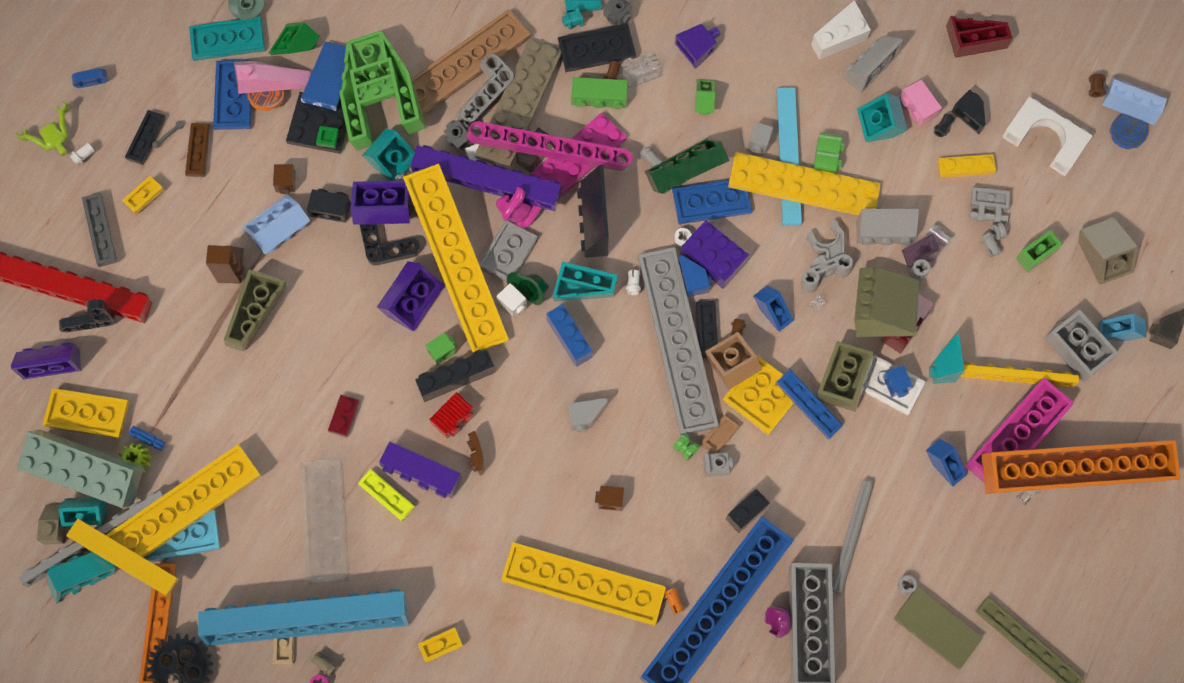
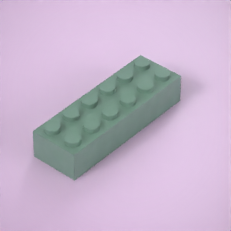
(80, 468)

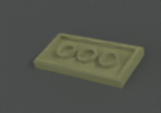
(938, 628)

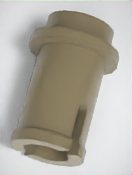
(324, 664)

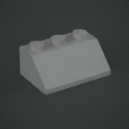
(873, 62)
(887, 226)

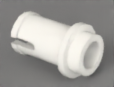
(82, 153)
(633, 283)

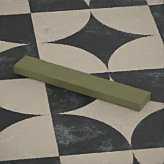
(1027, 643)

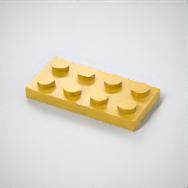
(86, 413)

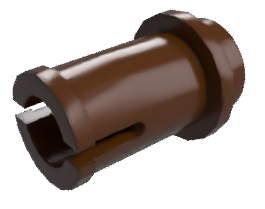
(612, 70)
(738, 326)

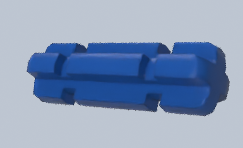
(147, 438)

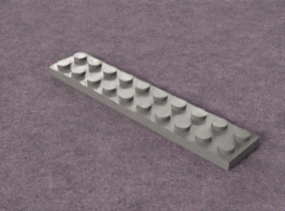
(678, 341)

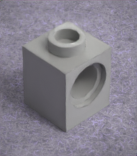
(760, 138)

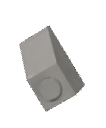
(585, 413)

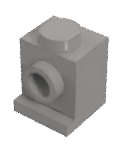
(712, 469)

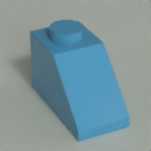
(1123, 328)

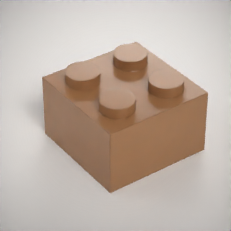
(733, 360)

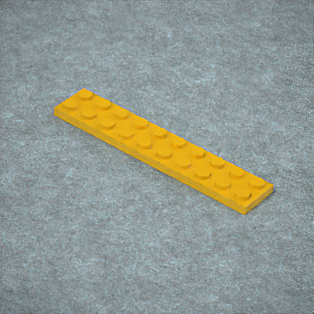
(455, 258)

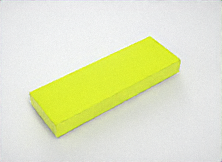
(386, 495)

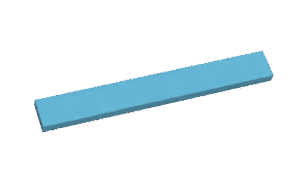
(788, 147)

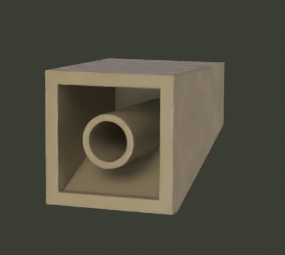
(1108, 250)

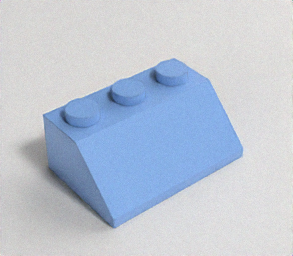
(1134, 101)
(276, 224)

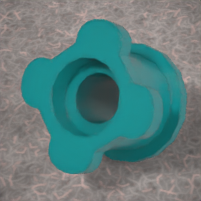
(572, 18)

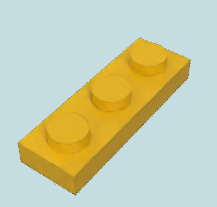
(966, 166)

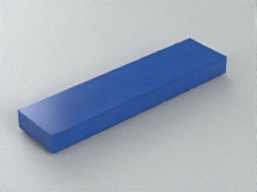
(809, 403)

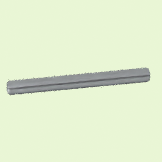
(851, 536)

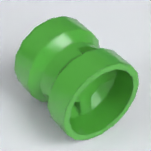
(686, 446)

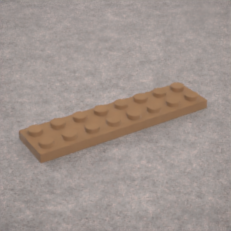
(463, 61)

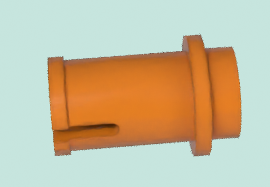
(674, 600)

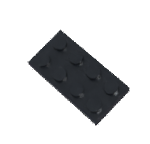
(596, 47)

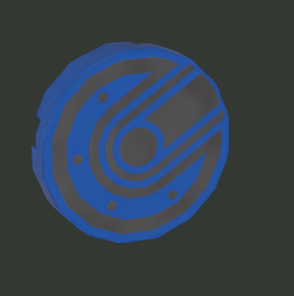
(1128, 131)

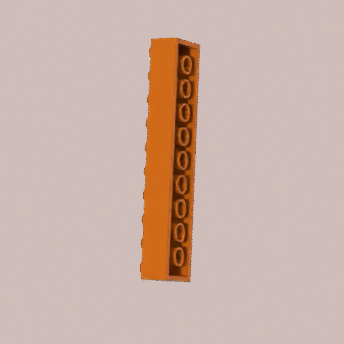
(1080, 466)

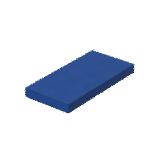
(326, 78)
(230, 107)
(709, 202)

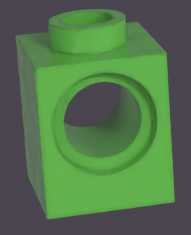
(441, 348)

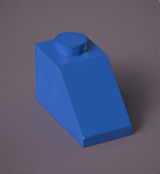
(694, 277)
(773, 307)
(946, 461)

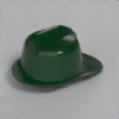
(530, 286)

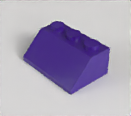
(410, 295)
(47, 361)

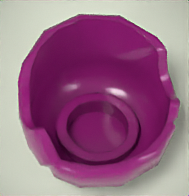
(779, 620)

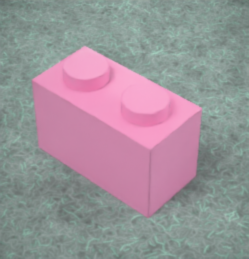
(920, 103)

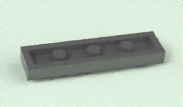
(99, 229)

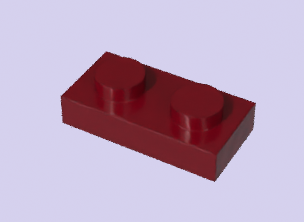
(343, 416)

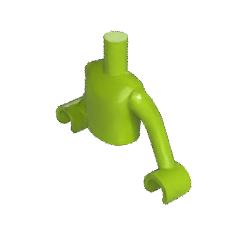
(51, 133)

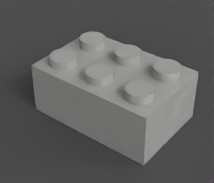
(1081, 345)

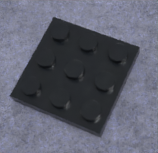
(306, 125)

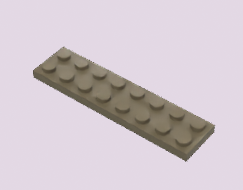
(521, 97)

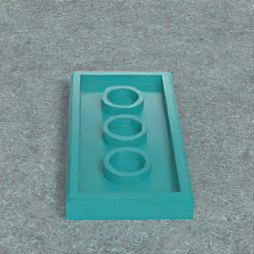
(227, 38)

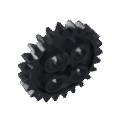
(198, 661)

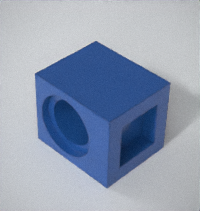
(898, 381)

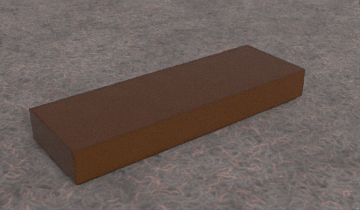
(197, 150)

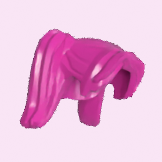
(517, 210)

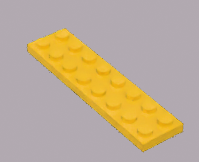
(802, 184)
(186, 503)
(583, 584)

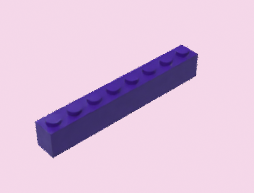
(488, 178)

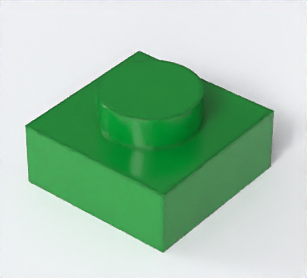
(327, 137)

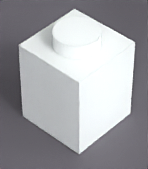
(512, 300)

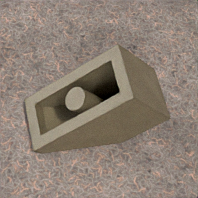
(50, 526)

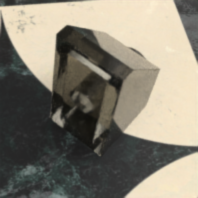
(1167, 329)

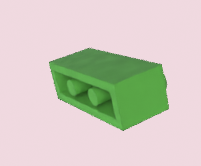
(599, 93)

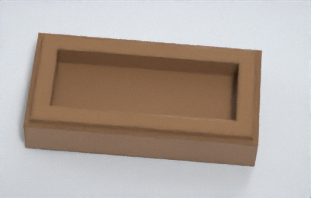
(720, 435)

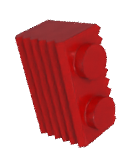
(452, 415)

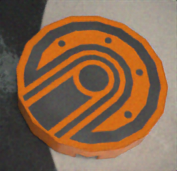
(266, 100)

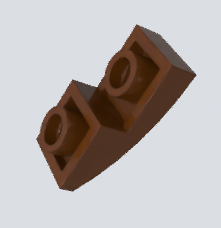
(477, 461)

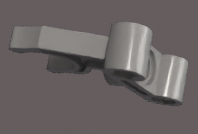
(832, 262)

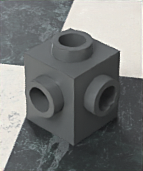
(617, 11)
(453, 138)

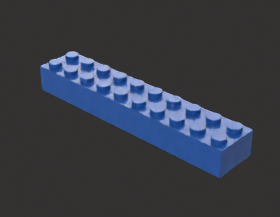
(719, 605)

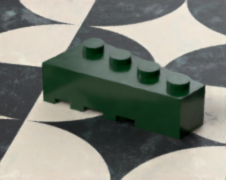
(687, 165)

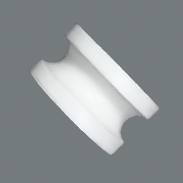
(677, 235)

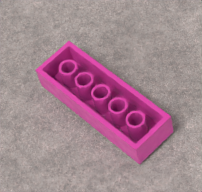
(1026, 424)

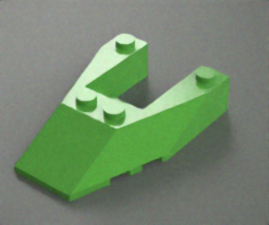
(373, 75)

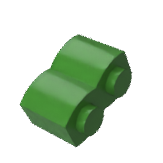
(828, 153)

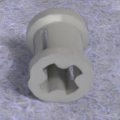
(924, 268)

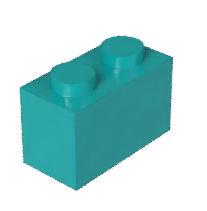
(87, 509)

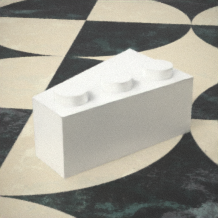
(841, 32)

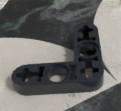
(383, 250)
(98, 316)

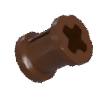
(1097, 85)

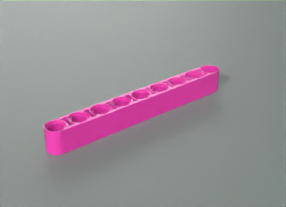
(522, 145)

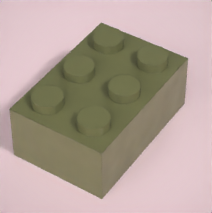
(846, 376)

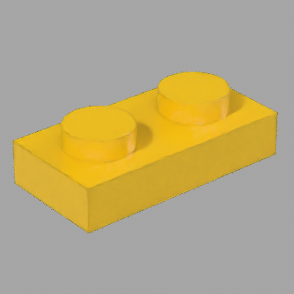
(143, 195)
(440, 645)

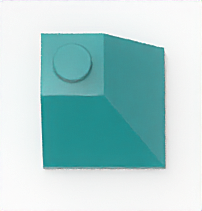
(948, 364)

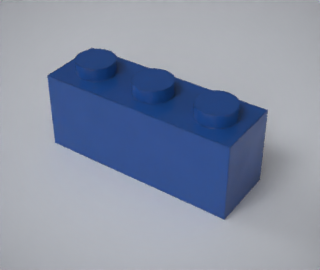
(569, 335)

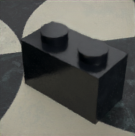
(328, 205)
(747, 511)

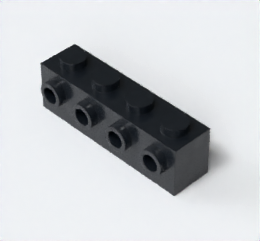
(455, 375)

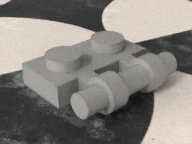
(989, 199)

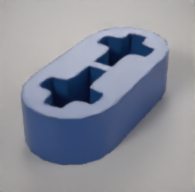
(89, 78)

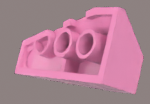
(264, 77)

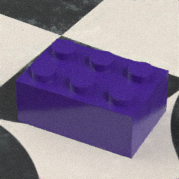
(380, 202)
(715, 253)

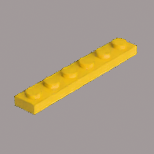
(1026, 375)

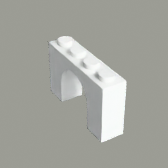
(1035, 114)

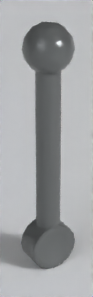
(179, 125)

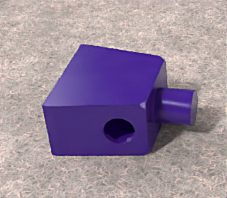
(697, 43)

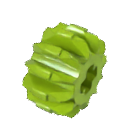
(136, 451)

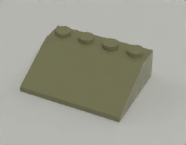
(885, 304)

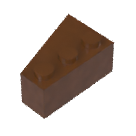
(225, 263)

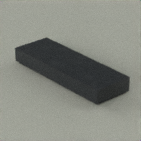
(145, 137)
(706, 326)

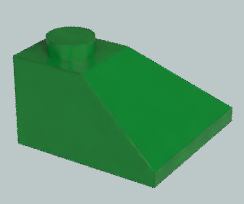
(294, 39)

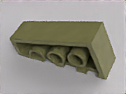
(253, 306)

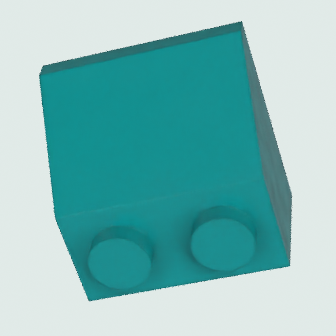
(882, 118)
(389, 154)

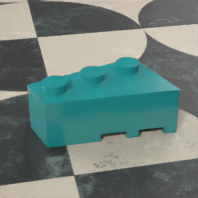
(583, 283)
(77, 574)

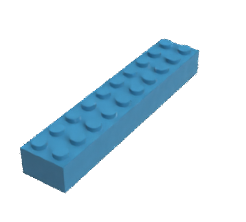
(303, 618)

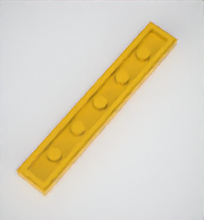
(122, 557)

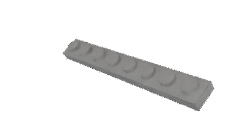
(33, 575)

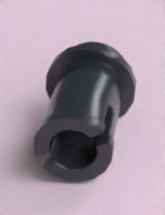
(941, 129)

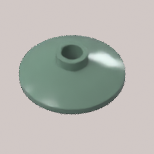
(238, 9)

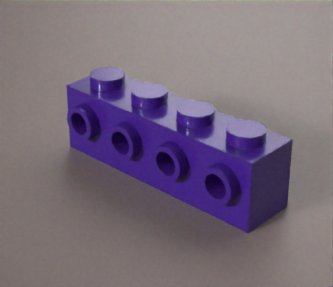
(420, 470)

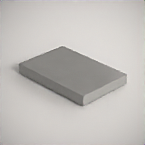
(508, 250)

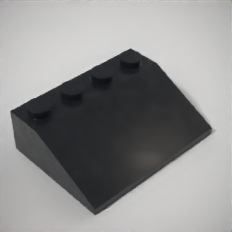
(594, 214)

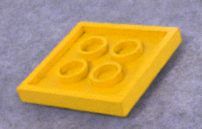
(760, 398)

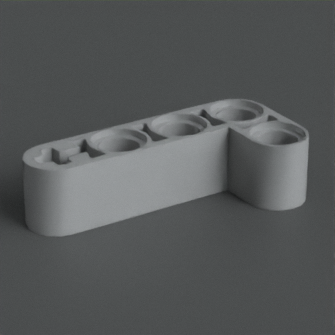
(483, 93)

